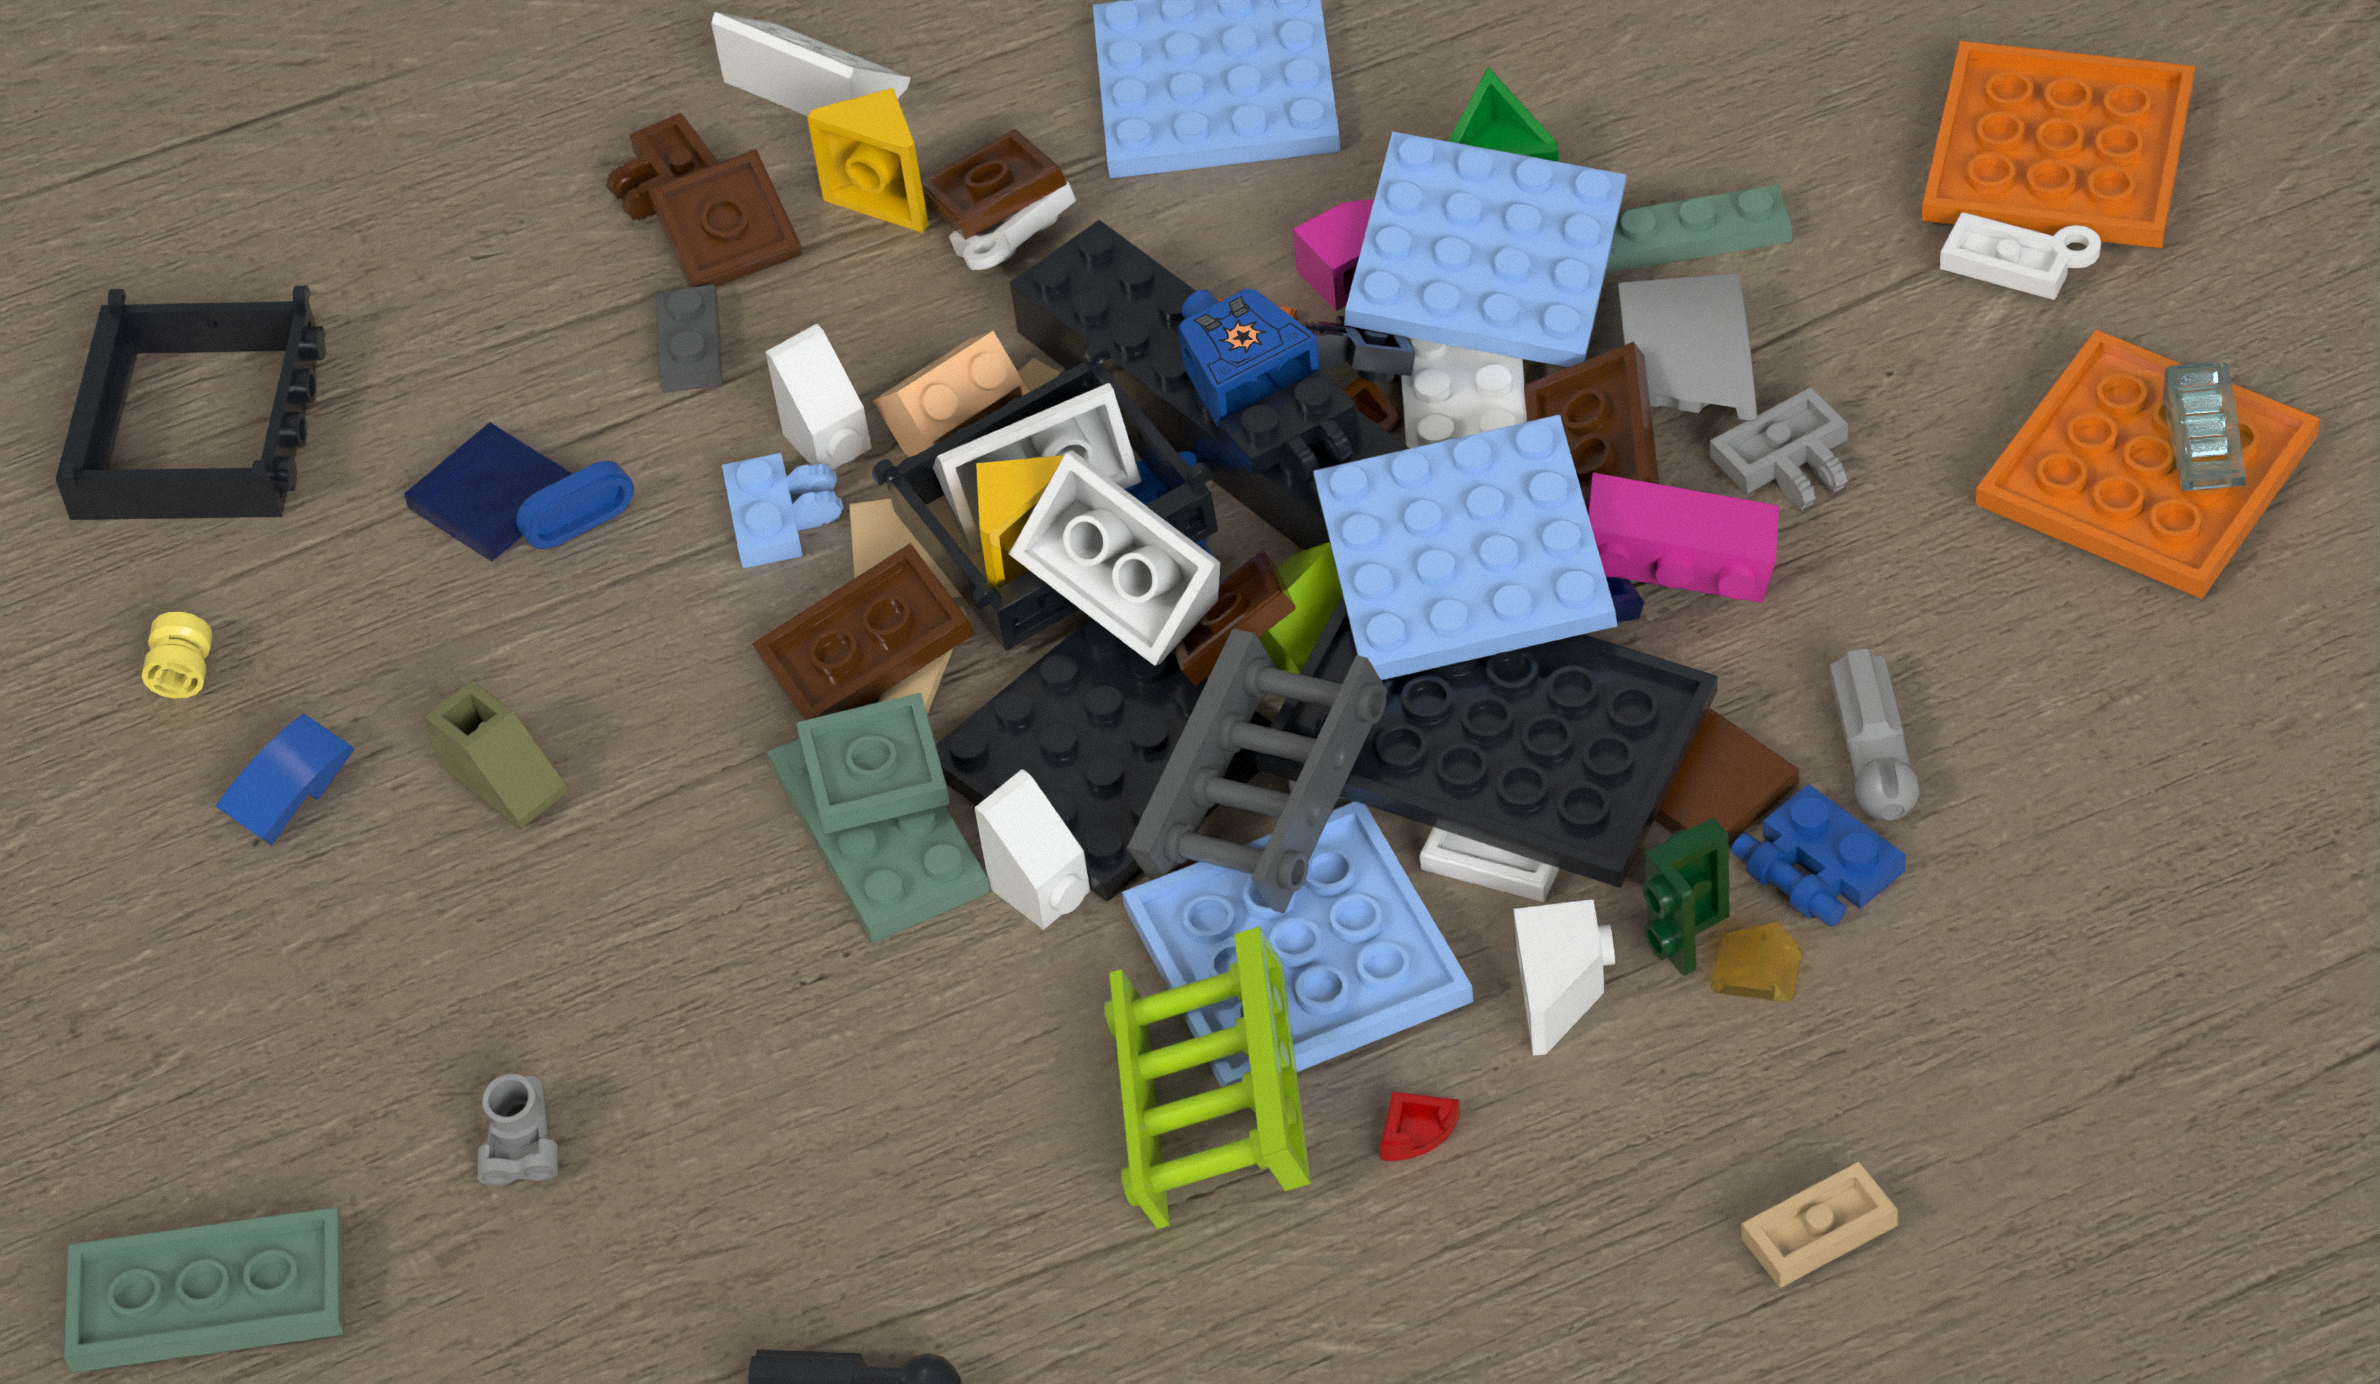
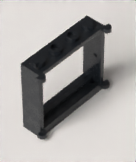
(134, 329)
(1028, 602)

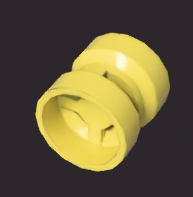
(177, 655)

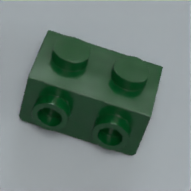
(1686, 891)

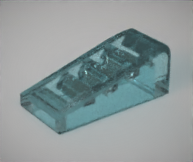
(2203, 390)

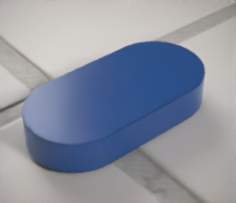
(575, 504)

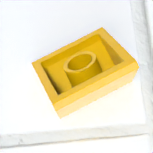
(869, 159)
(1005, 502)

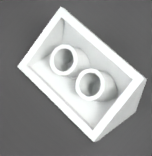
(793, 66)
(1084, 424)
(1117, 560)

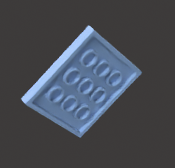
(1213, 83)
(1486, 250)
(1464, 548)
(1351, 943)

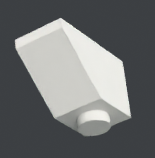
(817, 400)
(1030, 852)
(1560, 966)

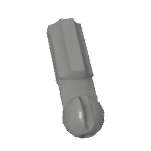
(1873, 735)

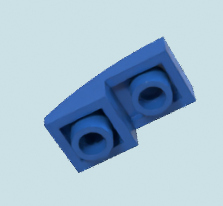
(282, 775)

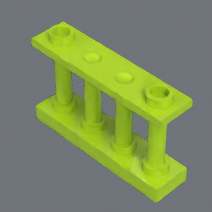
(1268, 1088)

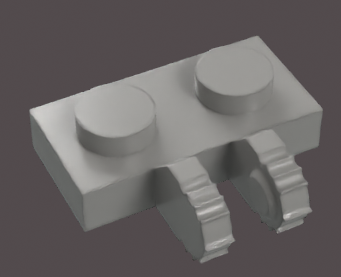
(1782, 440)

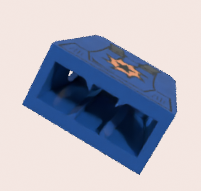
(1242, 349)

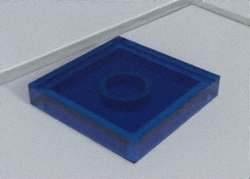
(482, 489)

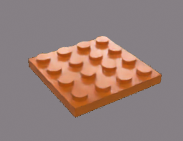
(2060, 142)
(2105, 476)

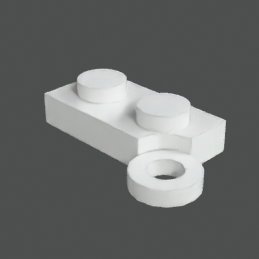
(1001, 239)
(2016, 255)

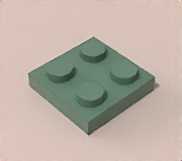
(872, 763)

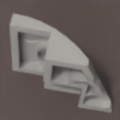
(1692, 341)

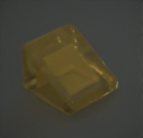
(1757, 963)

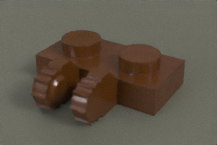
(663, 154)

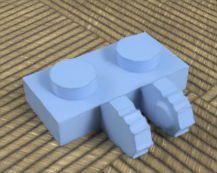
(773, 507)

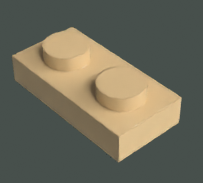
(1819, 1224)

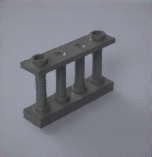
(1218, 731)

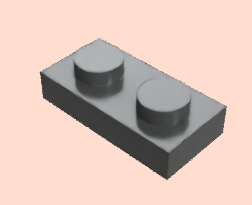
(689, 338)

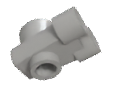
(516, 1133)

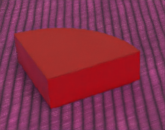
(1417, 1125)

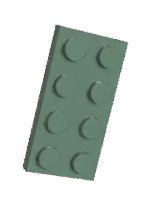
(891, 868)
(204, 1290)

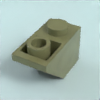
(493, 754)

